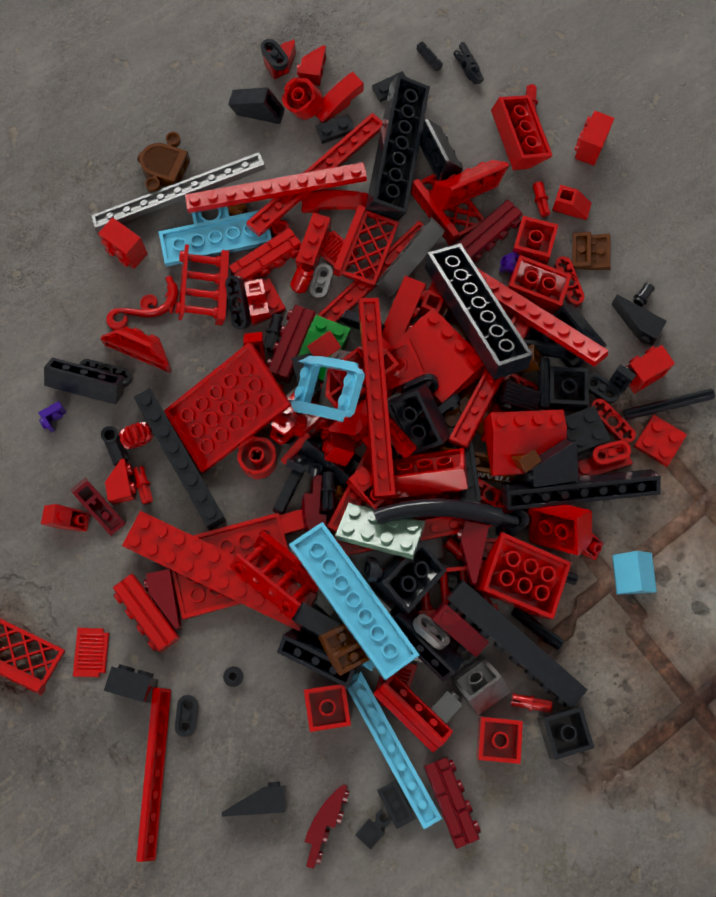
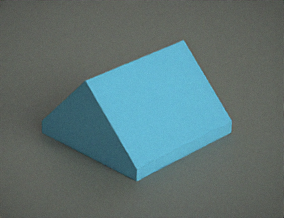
(634, 573)

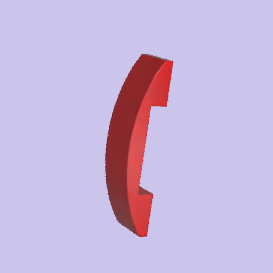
(333, 200)

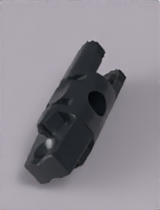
(468, 64)

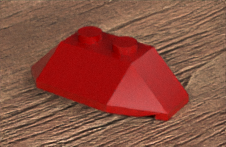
(139, 346)
(336, 377)
(353, 424)

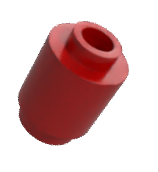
(302, 279)

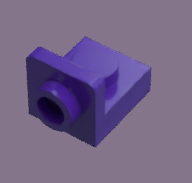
(508, 262)
(51, 413)

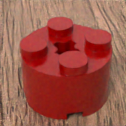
(302, 98)
(262, 448)

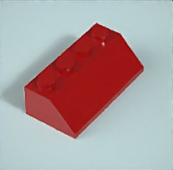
(520, 131)
(468, 184)
(430, 473)

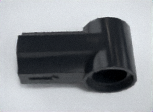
(114, 446)

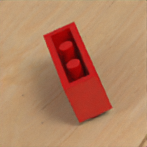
(314, 241)

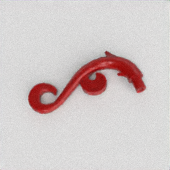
(146, 312)

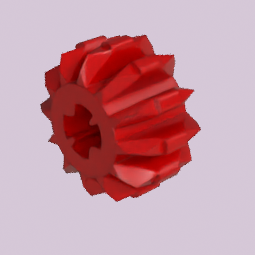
(136, 435)

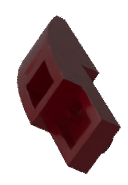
(313, 505)
(328, 815)

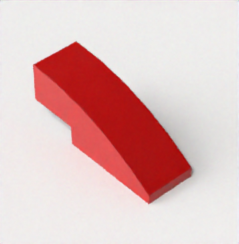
(340, 96)

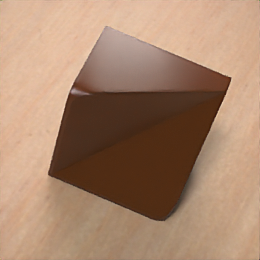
(526, 462)

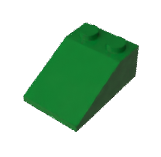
(320, 327)

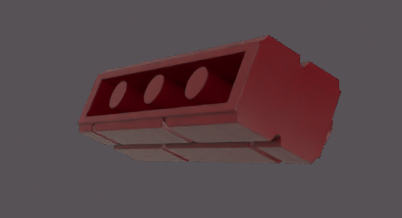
(490, 230)
(290, 343)
(451, 802)

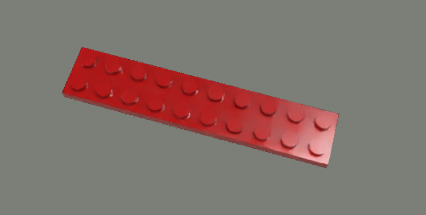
(204, 565)

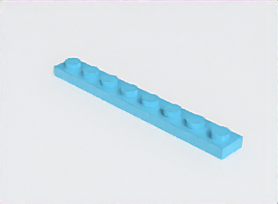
(394, 753)

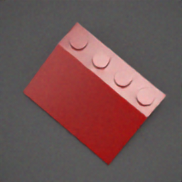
(443, 354)
(520, 433)
(523, 576)

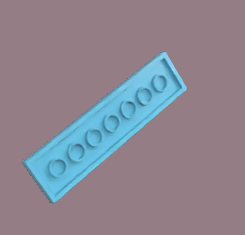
(354, 601)

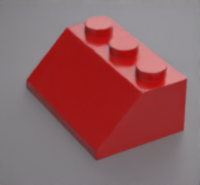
(539, 283)
(560, 527)

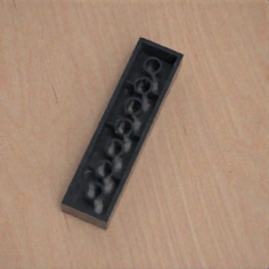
(397, 148)
(478, 311)

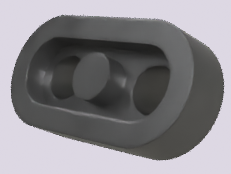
(321, 283)
(431, 631)

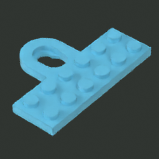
(211, 236)

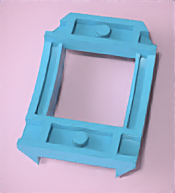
(308, 376)

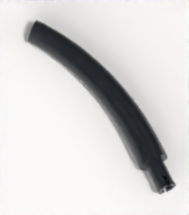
(441, 507)

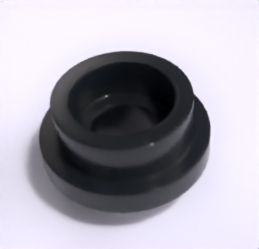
(226, 676)

